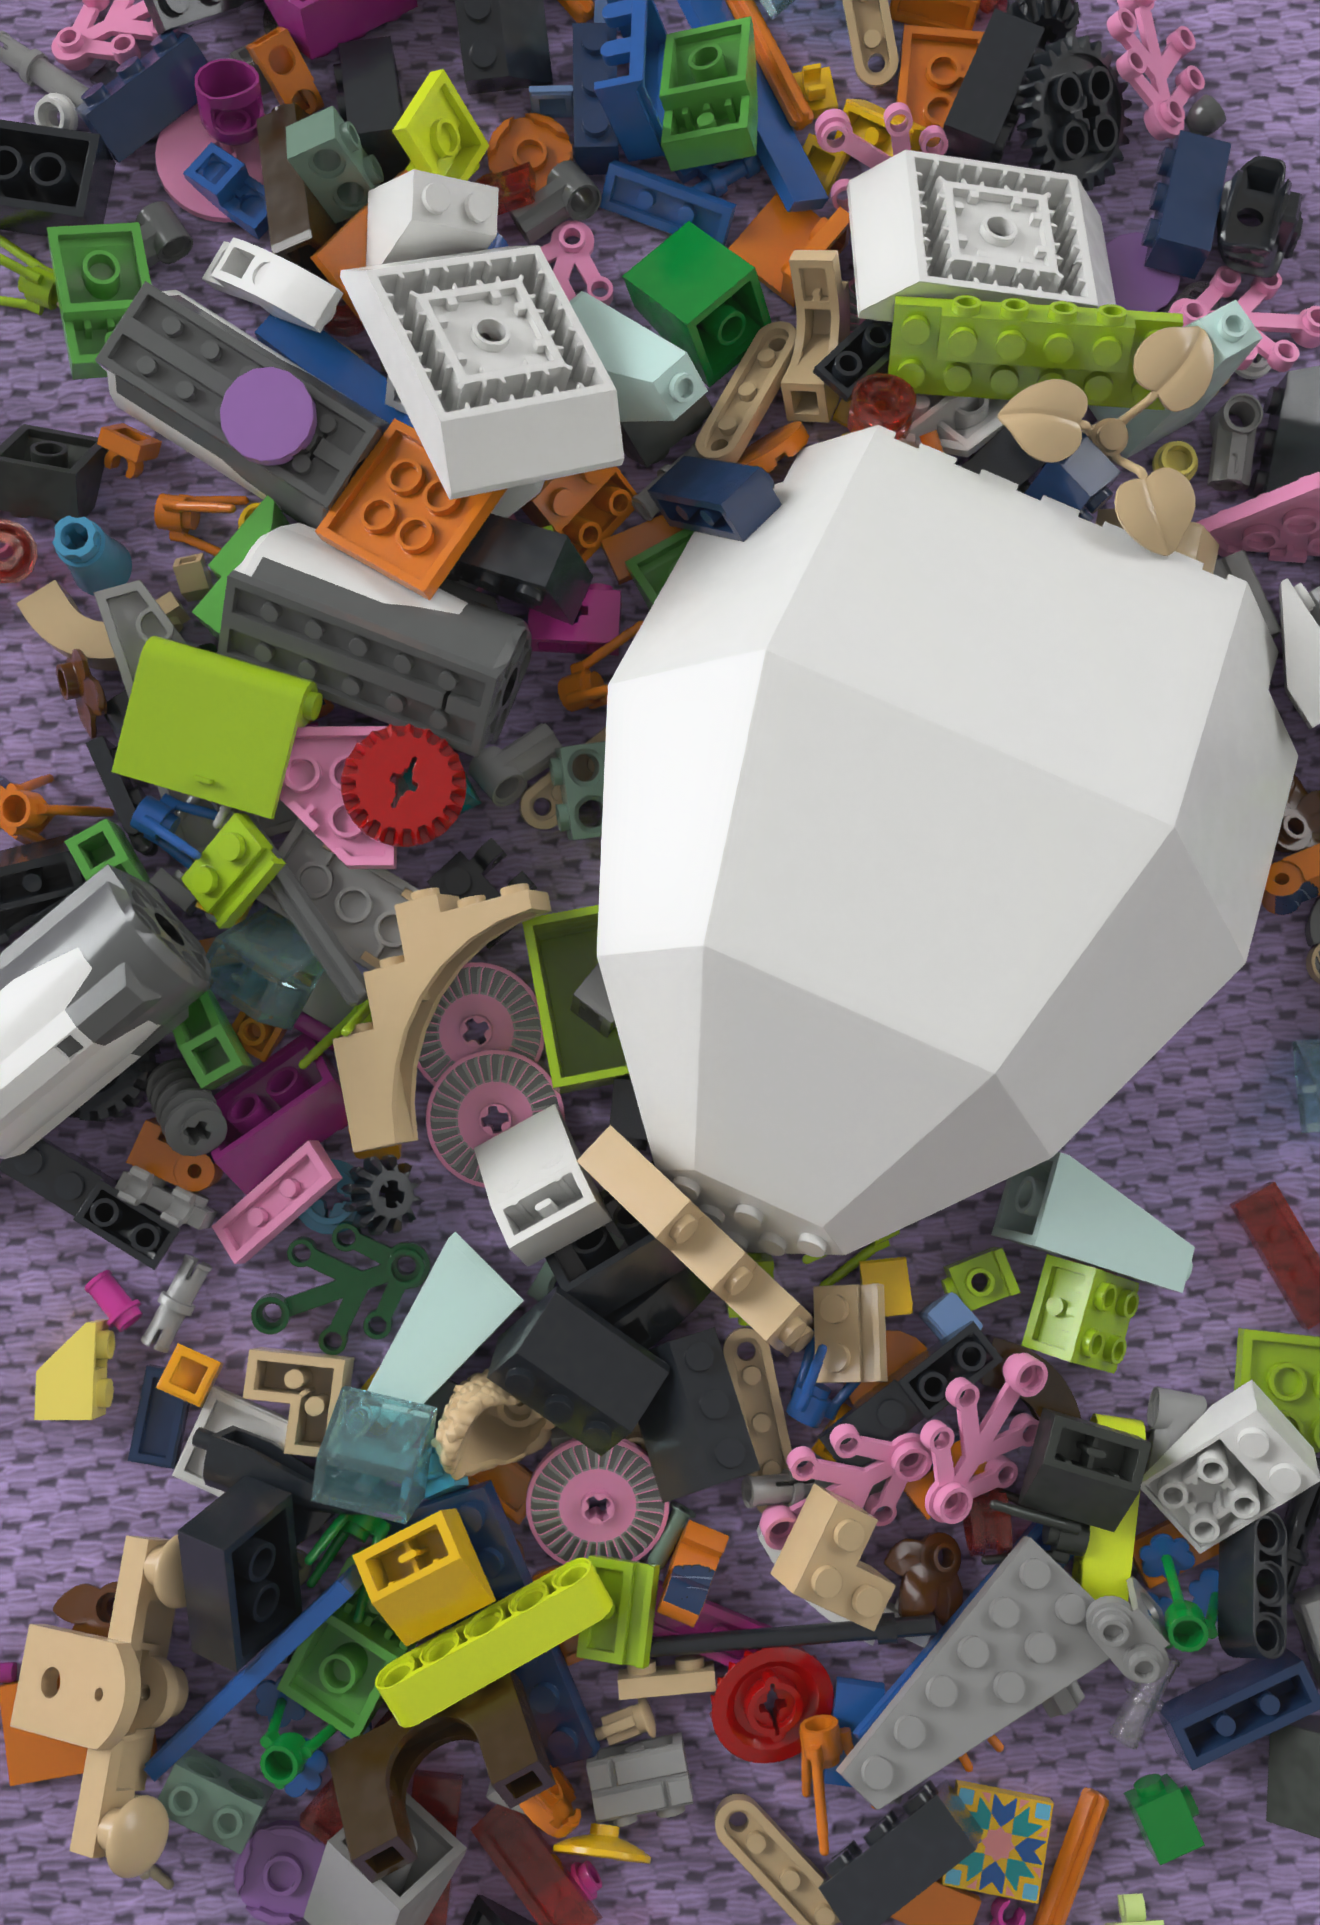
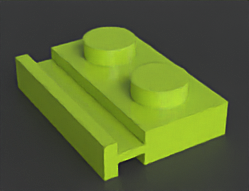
(232, 870)
(627, 1629)

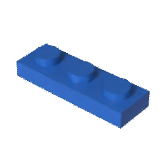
(664, 202)

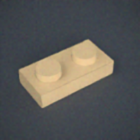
(686, 1676)

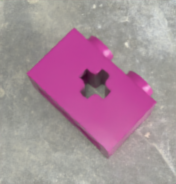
(595, 627)

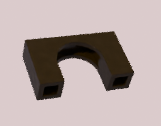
(376, 1769)

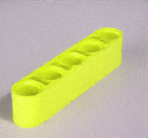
(1110, 1554)
(493, 1642)

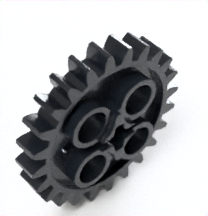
(1074, 111)

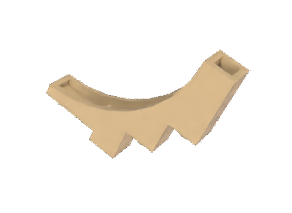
(382, 1056)
(698, 1242)

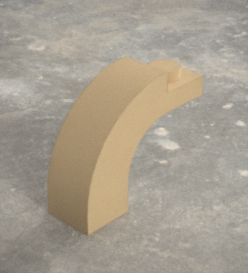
(821, 326)
(64, 627)

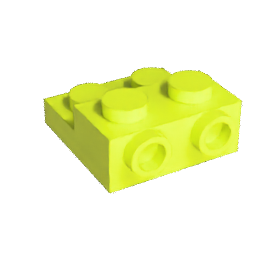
(440, 131)

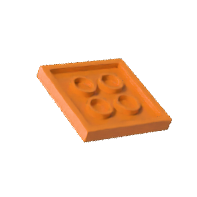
(401, 517)

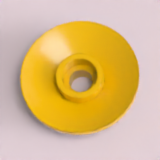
(602, 1843)

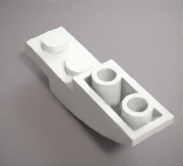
(273, 284)

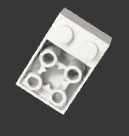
(1300, 651)
(539, 1187)
(1231, 1468)

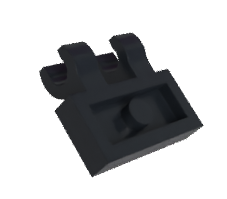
(467, 879)

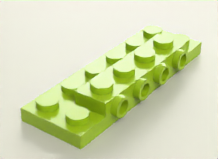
(1009, 345)

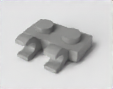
(176, 1204)

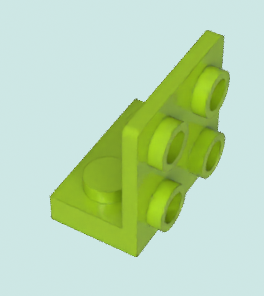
(1081, 1314)

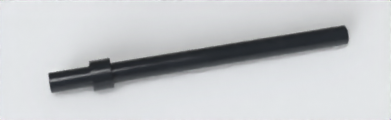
(886, 1632)

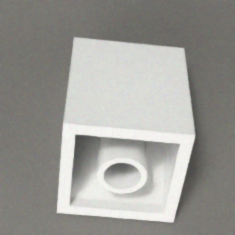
(429, 217)

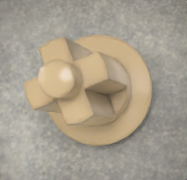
(627, 1723)

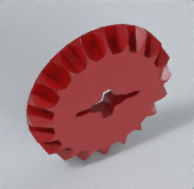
(418, 814)
(739, 1700)

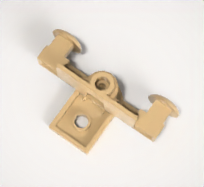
(111, 1703)

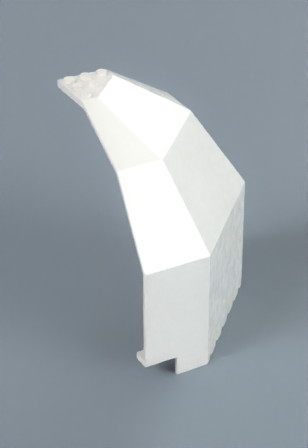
(920, 838)

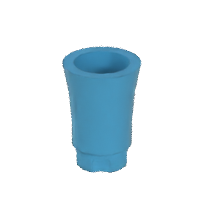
(91, 555)

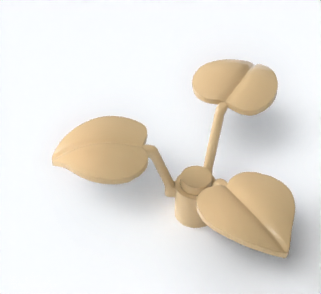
(1049, 422)

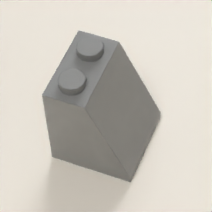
(401, 1898)

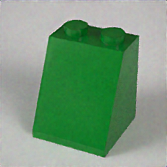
(700, 299)

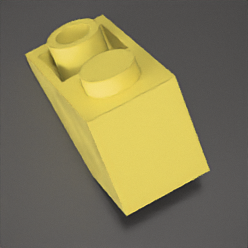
(75, 1377)

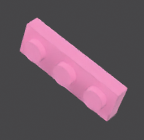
(276, 1202)

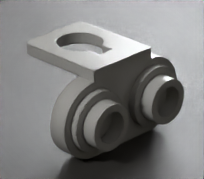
(1130, 1634)

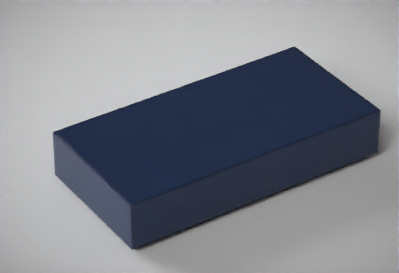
(158, 1424)

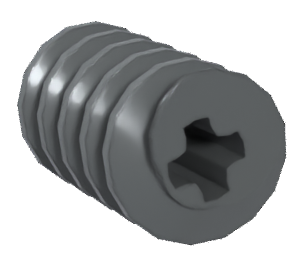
(184, 1110)

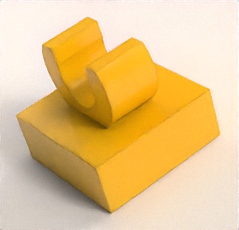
(817, 88)

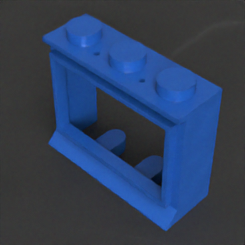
(634, 100)

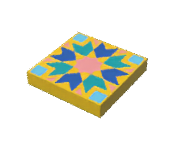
(1012, 1843)

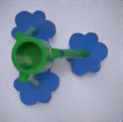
(1186, 1622)
(290, 1758)

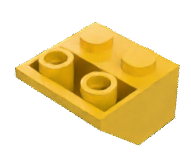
(425, 1576)

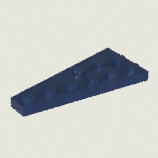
(546, 1679)

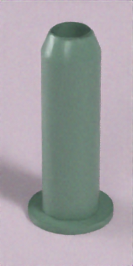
(675, 1524)

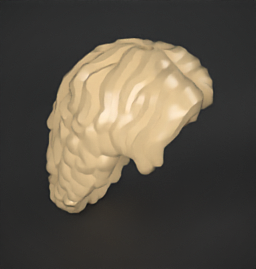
(486, 1428)

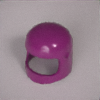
(225, 94)

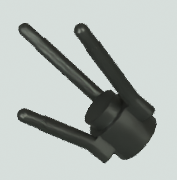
(1061, 1533)

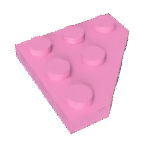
(1274, 522)
(315, 796)

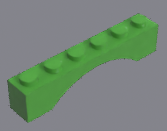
(206, 1035)

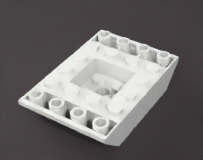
(973, 230)
(482, 407)

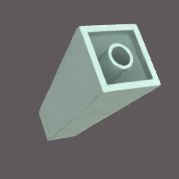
(1232, 340)
(648, 372)
(1085, 1219)
(446, 1324)

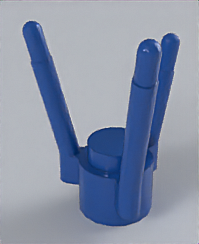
(159, 823)
(810, 1399)

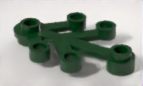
(349, 1284)

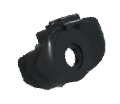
(1260, 192)

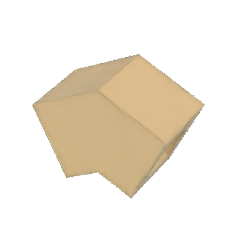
(193, 576)

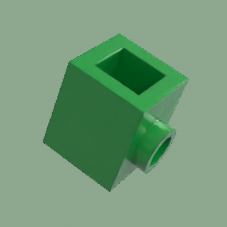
(1164, 1816)

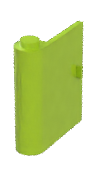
(213, 725)

